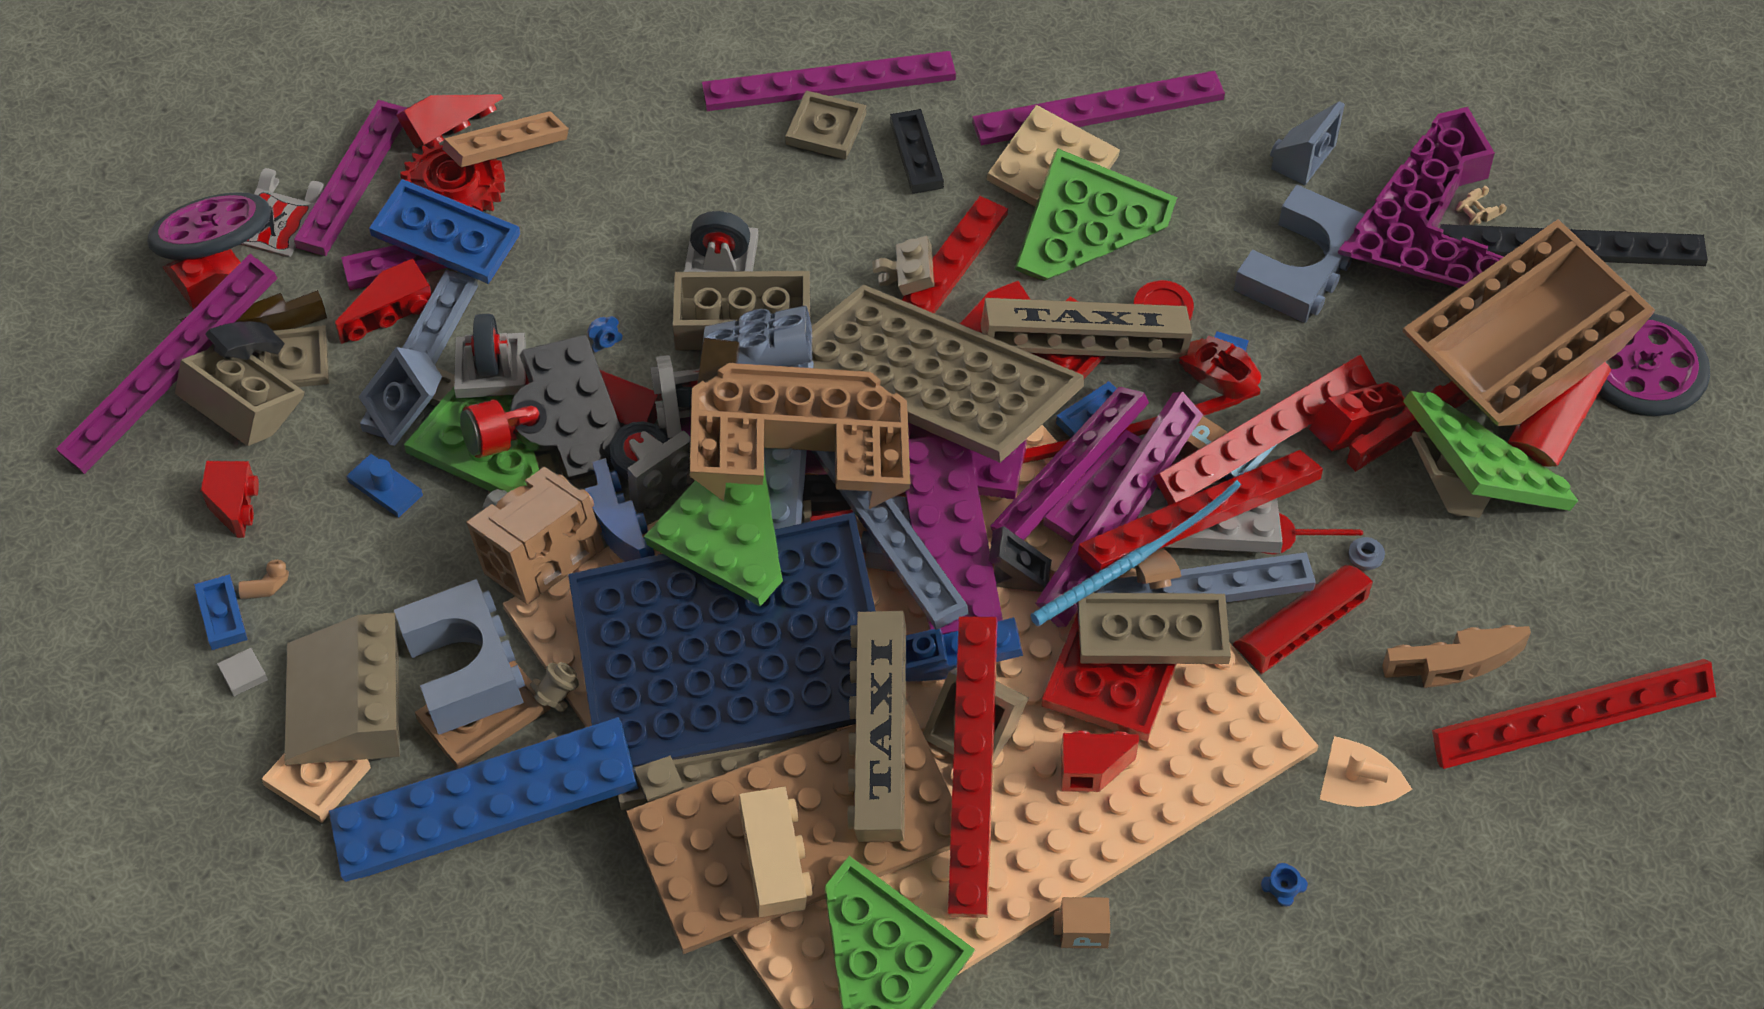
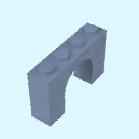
(1301, 289)
(488, 681)

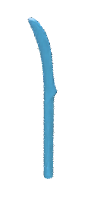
(1123, 564)

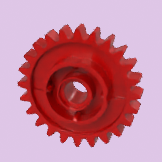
(470, 185)

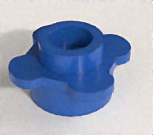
(604, 333)
(1288, 874)

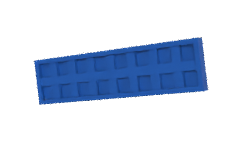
(482, 800)

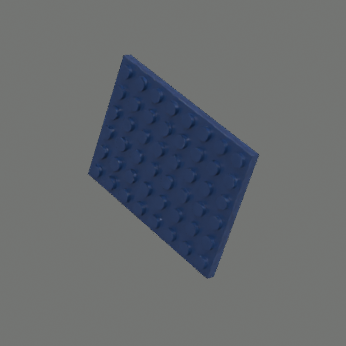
(711, 670)

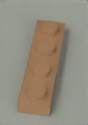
(505, 139)

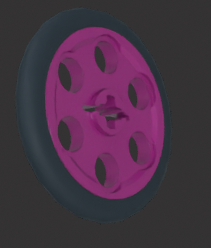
(209, 226)
(1653, 400)

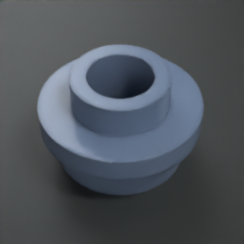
(1363, 560)

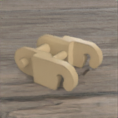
(1484, 214)

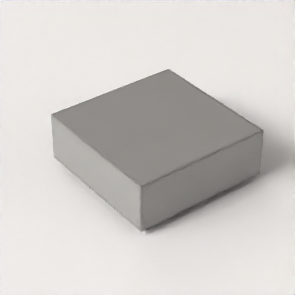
(242, 671)

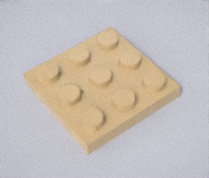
(1029, 154)

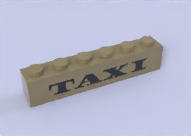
(1088, 327)
(879, 727)

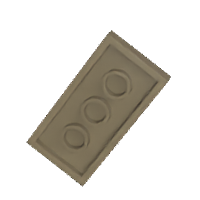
(1153, 628)

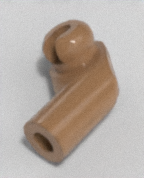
(268, 585)

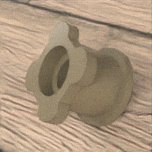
(555, 685)

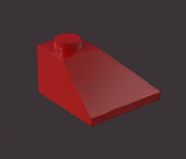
(201, 275)

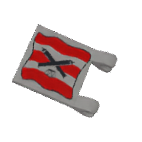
(285, 217)

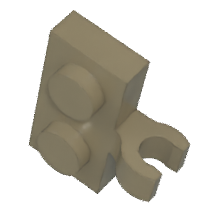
(911, 269)

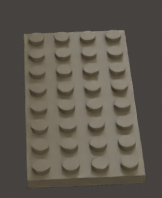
(950, 375)

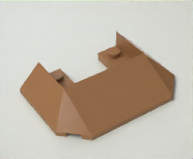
(800, 410)

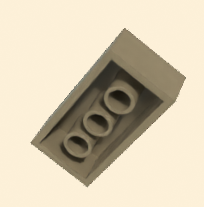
(725, 296)

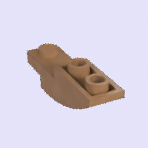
(1470, 655)

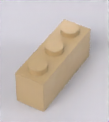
(774, 851)

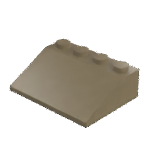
(344, 692)

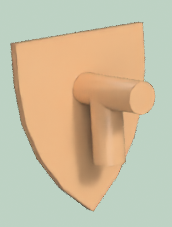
(1360, 776)

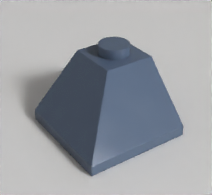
(1308, 144)
(400, 391)

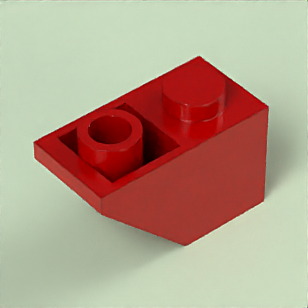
(228, 493)
(1095, 759)

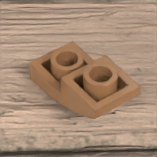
(1158, 570)

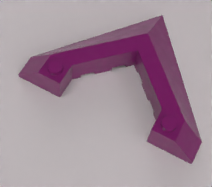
(1405, 218)

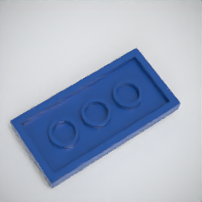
(445, 231)

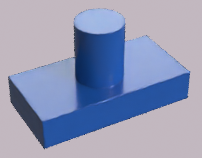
(384, 485)

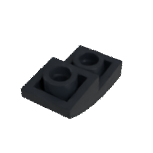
(243, 339)

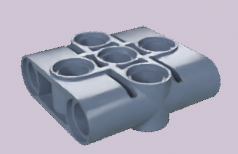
(767, 337)

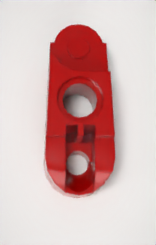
(1221, 367)

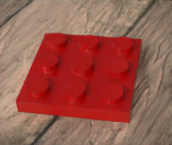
(1107, 693)

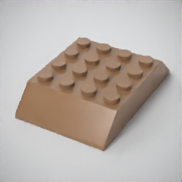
(1530, 325)

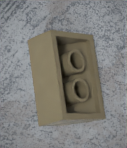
(237, 394)

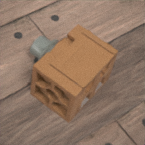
(535, 534)

